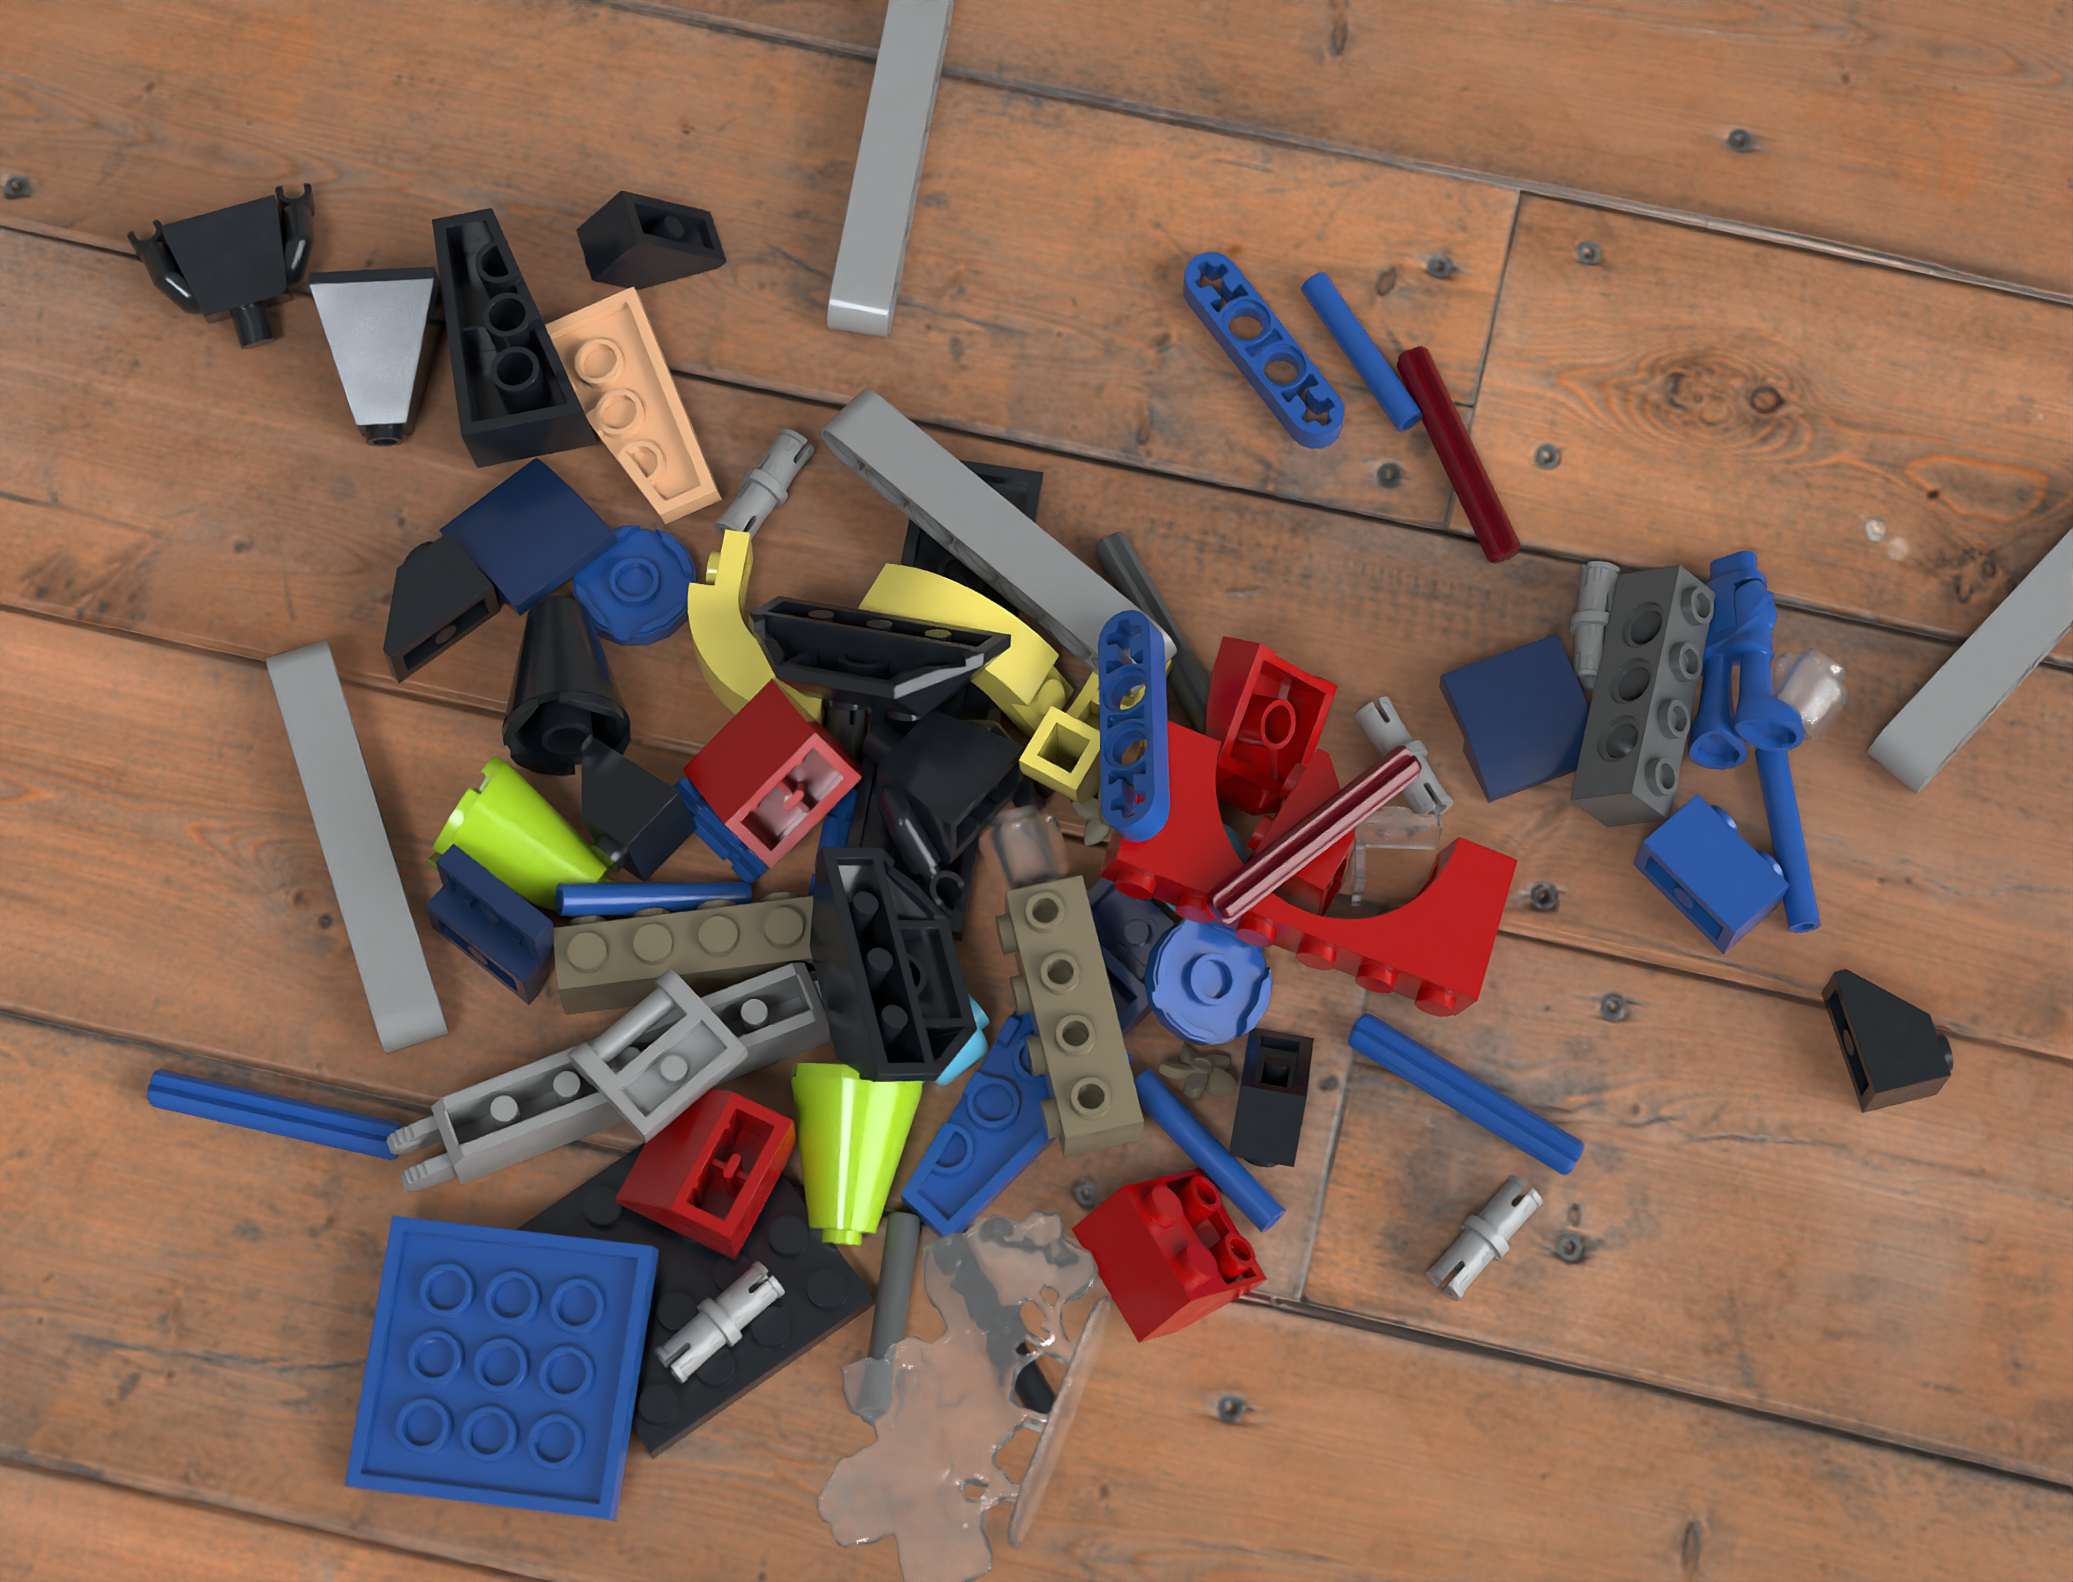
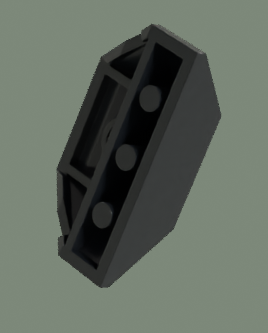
(871, 656)
(886, 969)

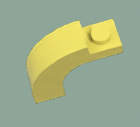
(721, 642)
(1019, 680)
(1067, 745)

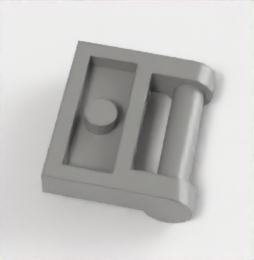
(670, 1070)

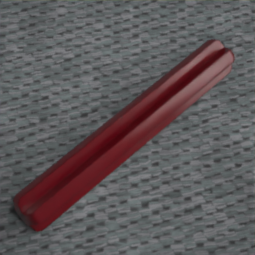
(1458, 455)
(1313, 834)

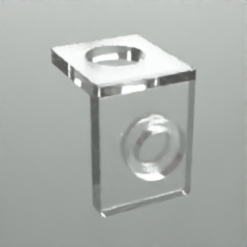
(1390, 828)

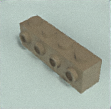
(709, 948)
(1071, 1015)

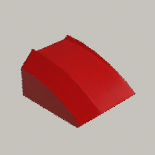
(1265, 720)

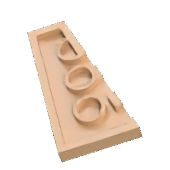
(634, 402)

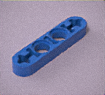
(1269, 346)
(1141, 722)

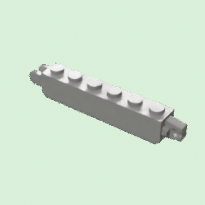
(555, 1105)

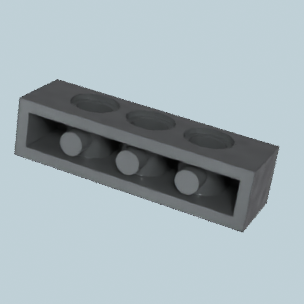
(1643, 697)

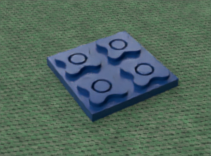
(503, 1368)

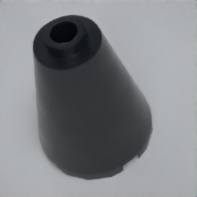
(561, 691)

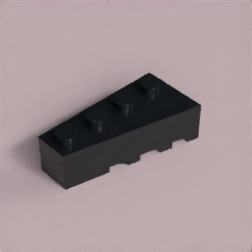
(501, 349)

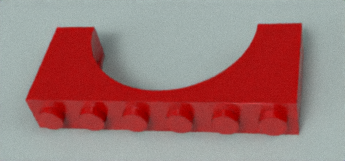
(1424, 950)

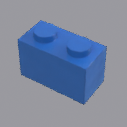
(1711, 872)

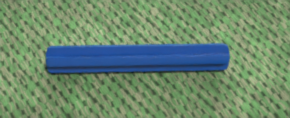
(1466, 1093)
(271, 1113)

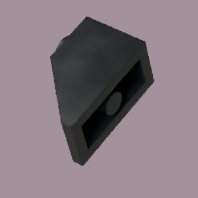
(648, 242)
(434, 605)
(630, 812)
(1885, 1043)
(1271, 1098)

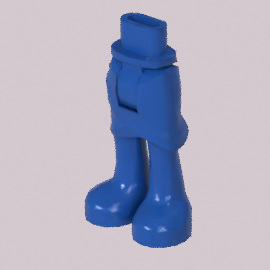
(1744, 638)

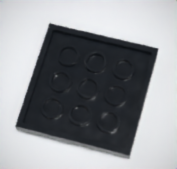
(817, 1300)

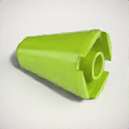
(518, 837)
(849, 1145)

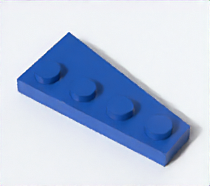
(985, 1140)

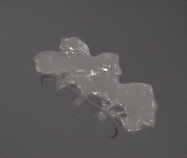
(953, 1401)

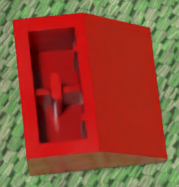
(773, 773)
(1302, 792)
(711, 1170)
(1168, 1252)

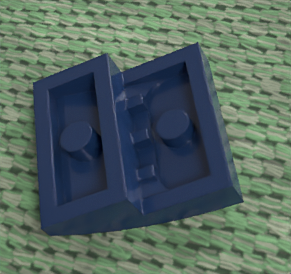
(530, 535)
(1519, 716)
(491, 924)
(1126, 935)

